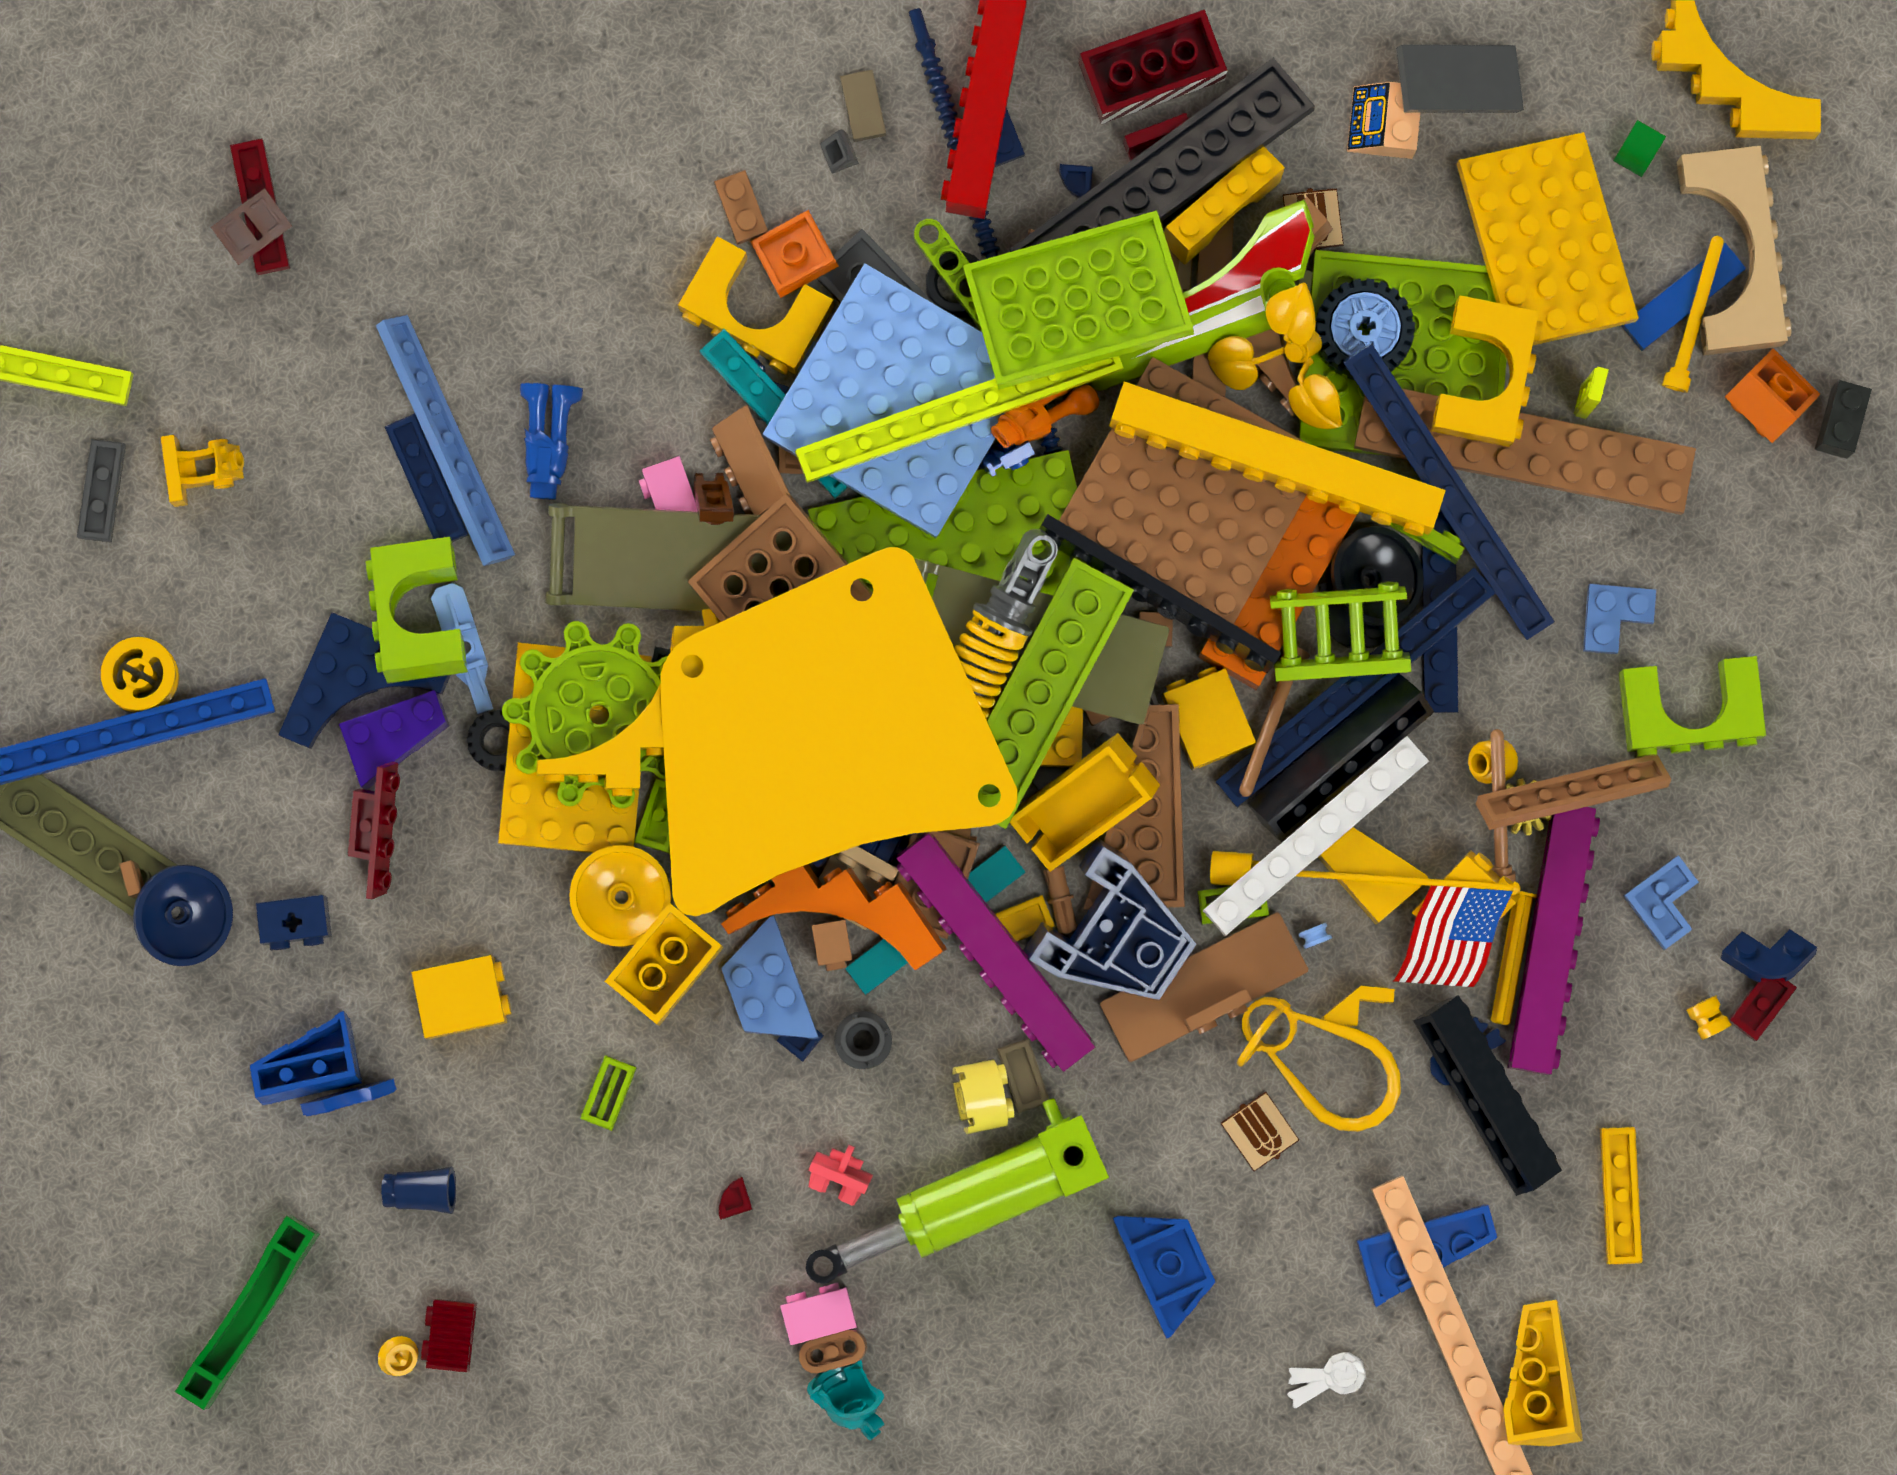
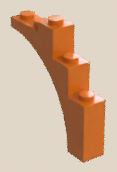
(890, 915)

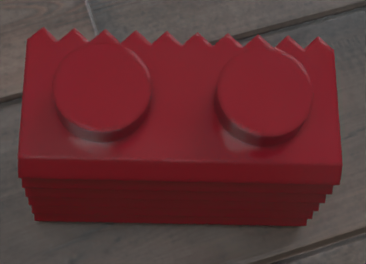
(450, 1335)

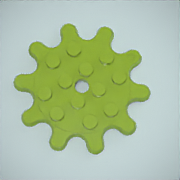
(567, 691)

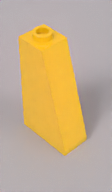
(1361, 855)

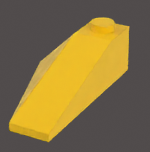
(1541, 1391)

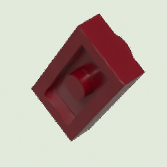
(1761, 1006)

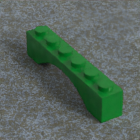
(249, 1312)

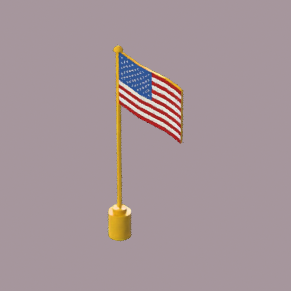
(1449, 932)

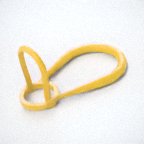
(1309, 1101)

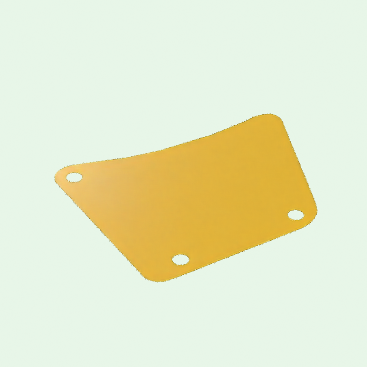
(820, 732)

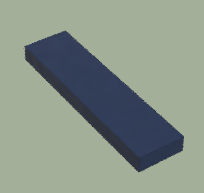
(426, 479)

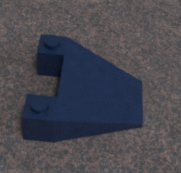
(1125, 937)

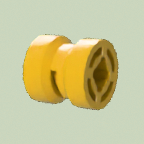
(1708, 1009)

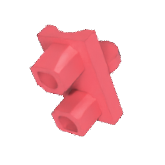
(841, 1169)

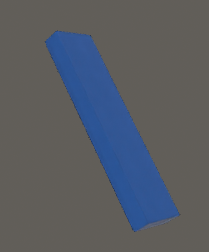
(1677, 300)

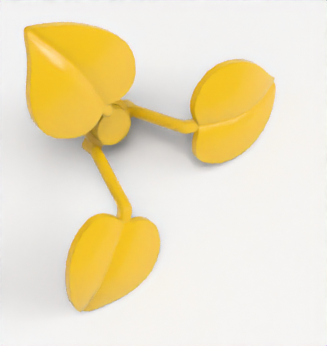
(1293, 315)

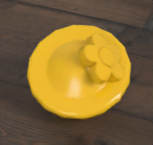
(398, 1356)

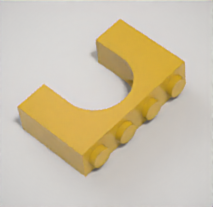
(1513, 333)
(781, 344)

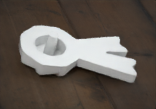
(1342, 1374)

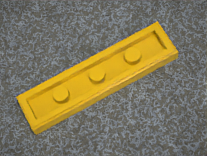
(1621, 1195)

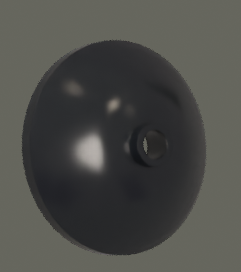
(1382, 558)

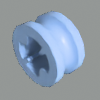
(1315, 935)

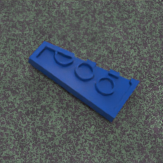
(1452, 1238)

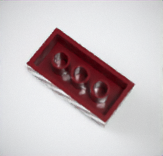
(1152, 66)

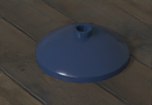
(202, 920)

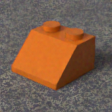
(1772, 396)

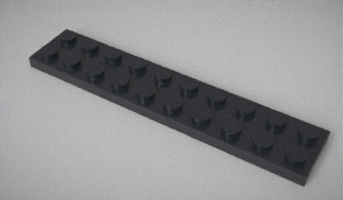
(1189, 156)

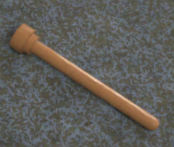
(1267, 732)
(1501, 866)

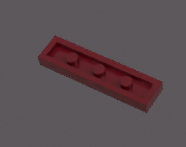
(253, 176)

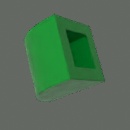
(1639, 148)

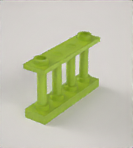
(1325, 663)

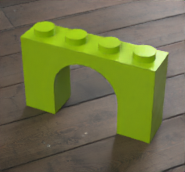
(394, 573)
(1651, 729)

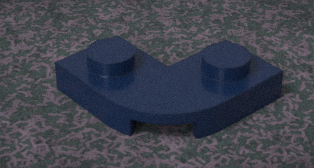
(1779, 961)

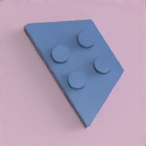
(767, 986)

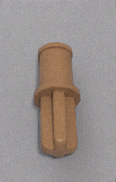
(1060, 899)

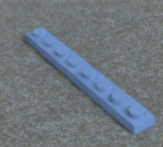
(445, 440)

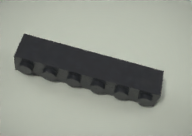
(1340, 757)
(1487, 1095)

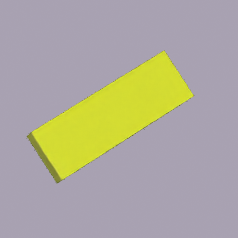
(1591, 392)

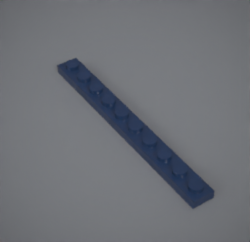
(1458, 503)
(1442, 658)
(1353, 691)

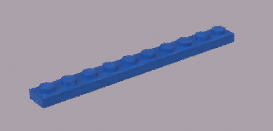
(135, 731)

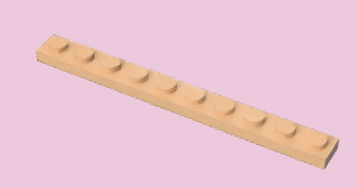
(1449, 1326)

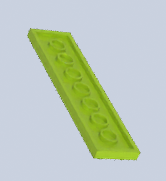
(1052, 672)

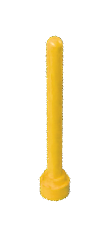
(1678, 376)

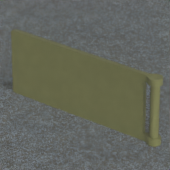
(645, 556)
(1121, 676)

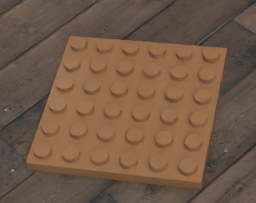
(1181, 516)

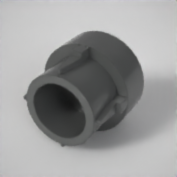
(863, 1022)

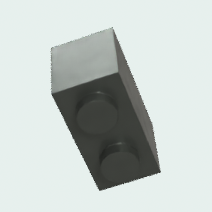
(1843, 419)

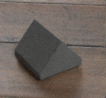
(839, 151)

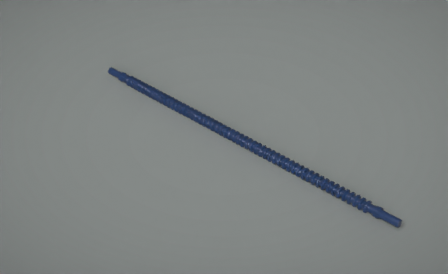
(926, 48)

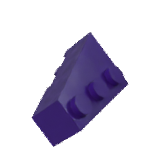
(392, 733)

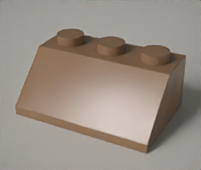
(748, 462)

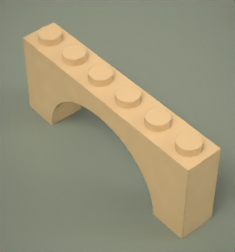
(1738, 184)

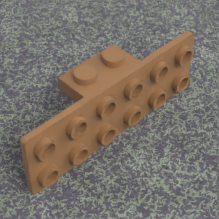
(1207, 987)

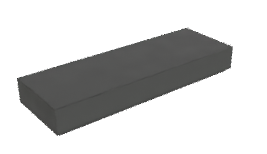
(101, 490)

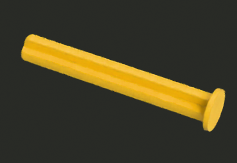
(1512, 959)

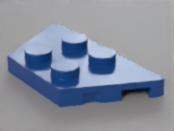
(1167, 1266)

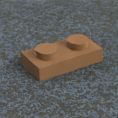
(741, 207)

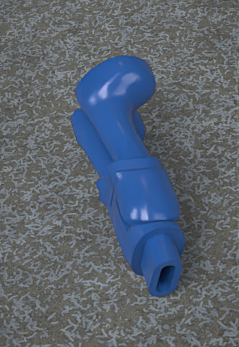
(547, 455)

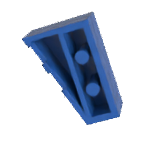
(310, 1065)

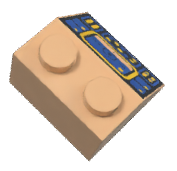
(1380, 123)

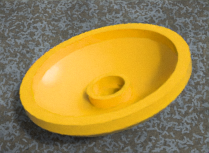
(599, 881)

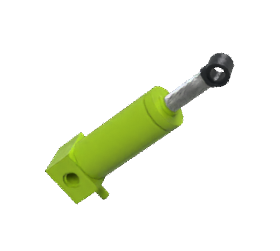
(979, 1195)

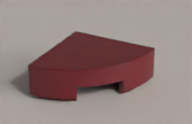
(734, 1200)

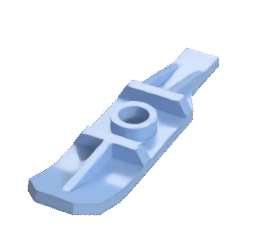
(454, 613)

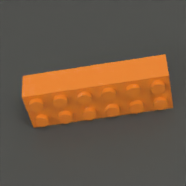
(1294, 565)

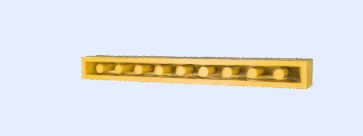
(1277, 459)

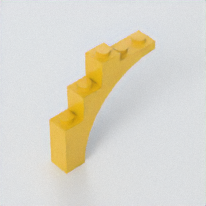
(1717, 81)
(620, 757)

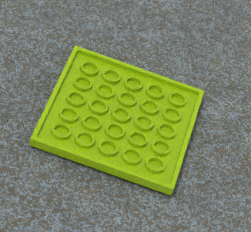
(1436, 358)

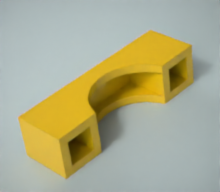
(1206, 216)

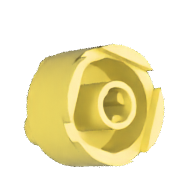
(982, 1096)

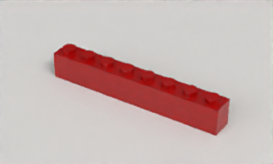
(984, 107)

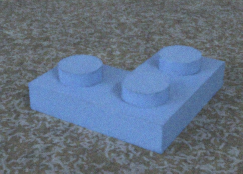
(1609, 607)
(1654, 899)

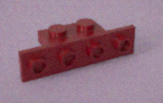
(372, 828)

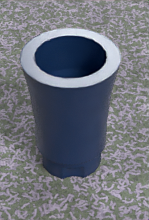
(421, 1190)

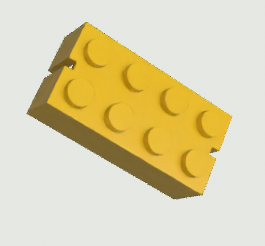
(1084, 802)

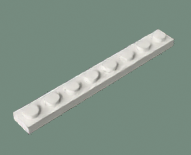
(1315, 836)

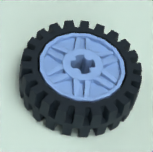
(1368, 304)

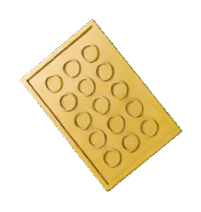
(1548, 236)
(531, 807)

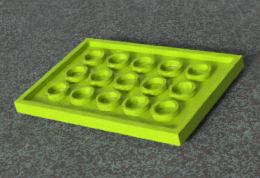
(1078, 300)

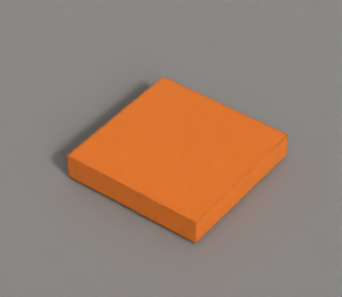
(794, 253)

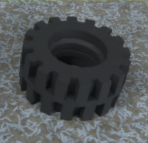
(476, 740)

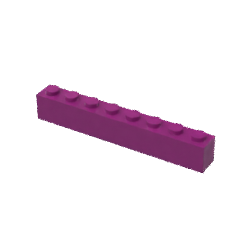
(1552, 941)
(996, 951)

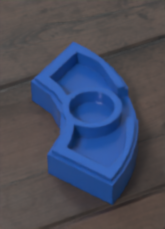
(348, 1097)

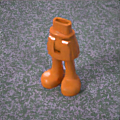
(1035, 422)

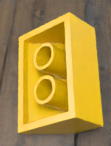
(664, 964)

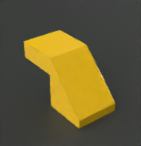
(1347, 1010)

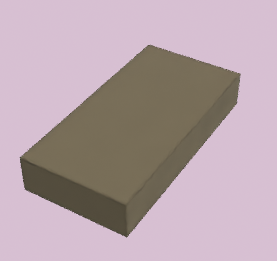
(863, 105)
(1023, 1075)

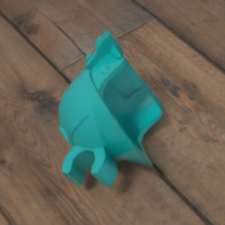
(848, 1398)

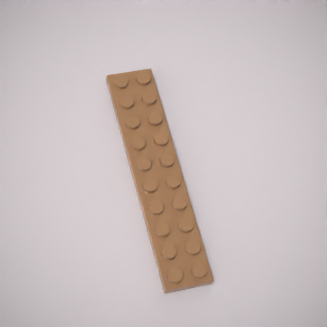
(1557, 457)

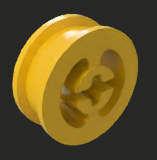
(152, 653)

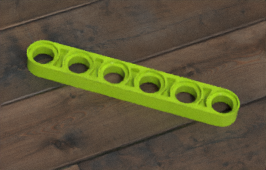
(951, 277)

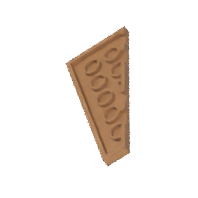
(1154, 831)

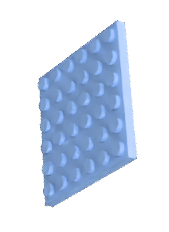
(879, 359)

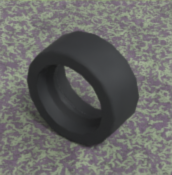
(945, 260)

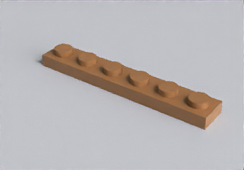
(1573, 791)

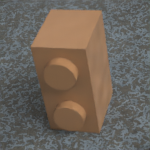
(832, 944)

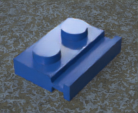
(1010, 457)

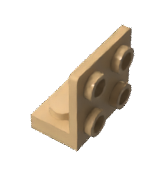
(868, 868)

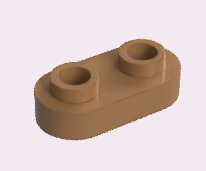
(833, 1350)

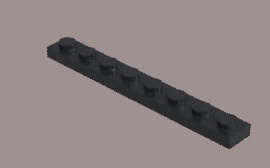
(1167, 600)

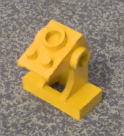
(182, 471)

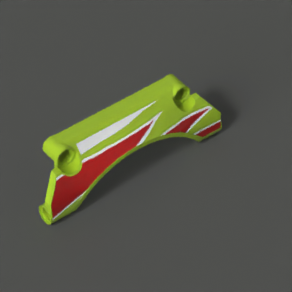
(1237, 295)

